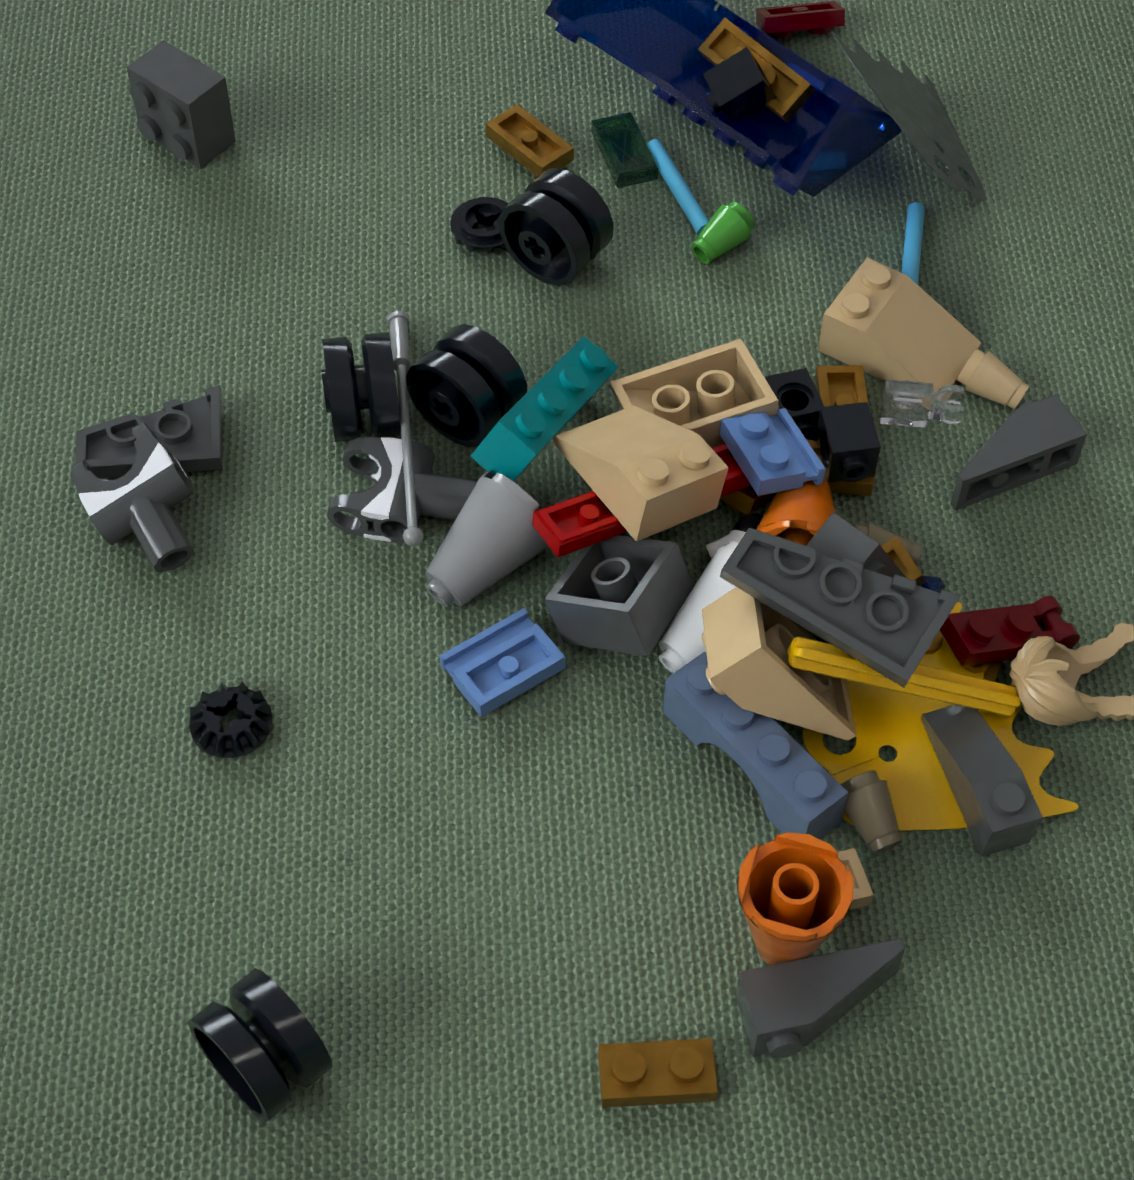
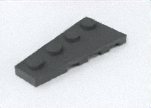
(859, 611)

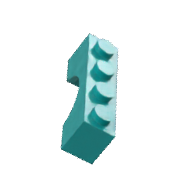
(545, 410)

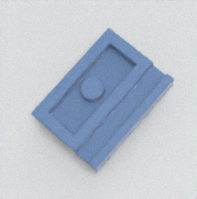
(771, 451)
(502, 662)

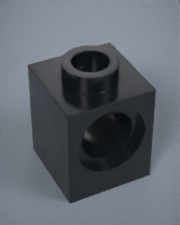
(799, 397)
(847, 442)

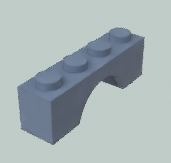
(790, 782)

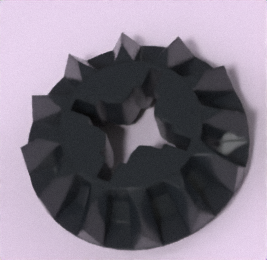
(466, 219)
(241, 735)

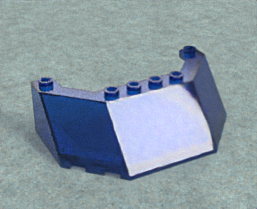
(662, 44)

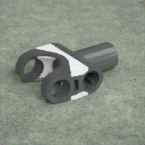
(140, 501)
(382, 508)

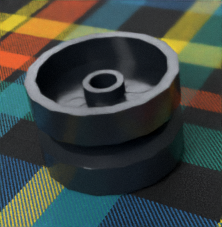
(556, 226)
(465, 384)
(361, 386)
(260, 1044)

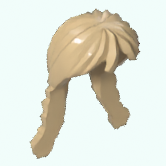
(1049, 672)

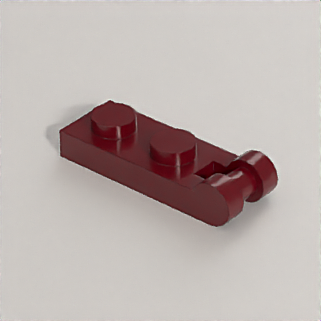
(1003, 631)

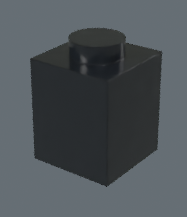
(738, 86)

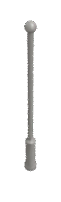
(398, 324)

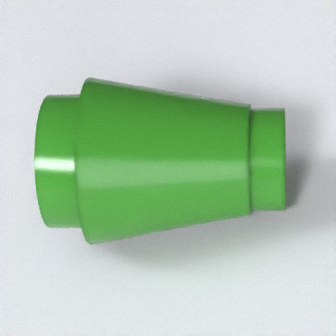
(723, 232)

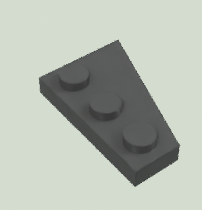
(187, 429)

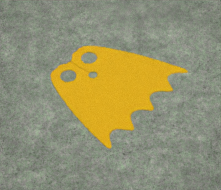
(915, 777)

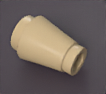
(992, 379)

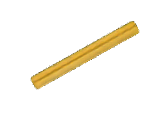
(925, 681)

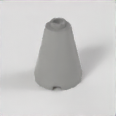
(485, 541)

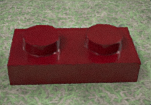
(814, 17)

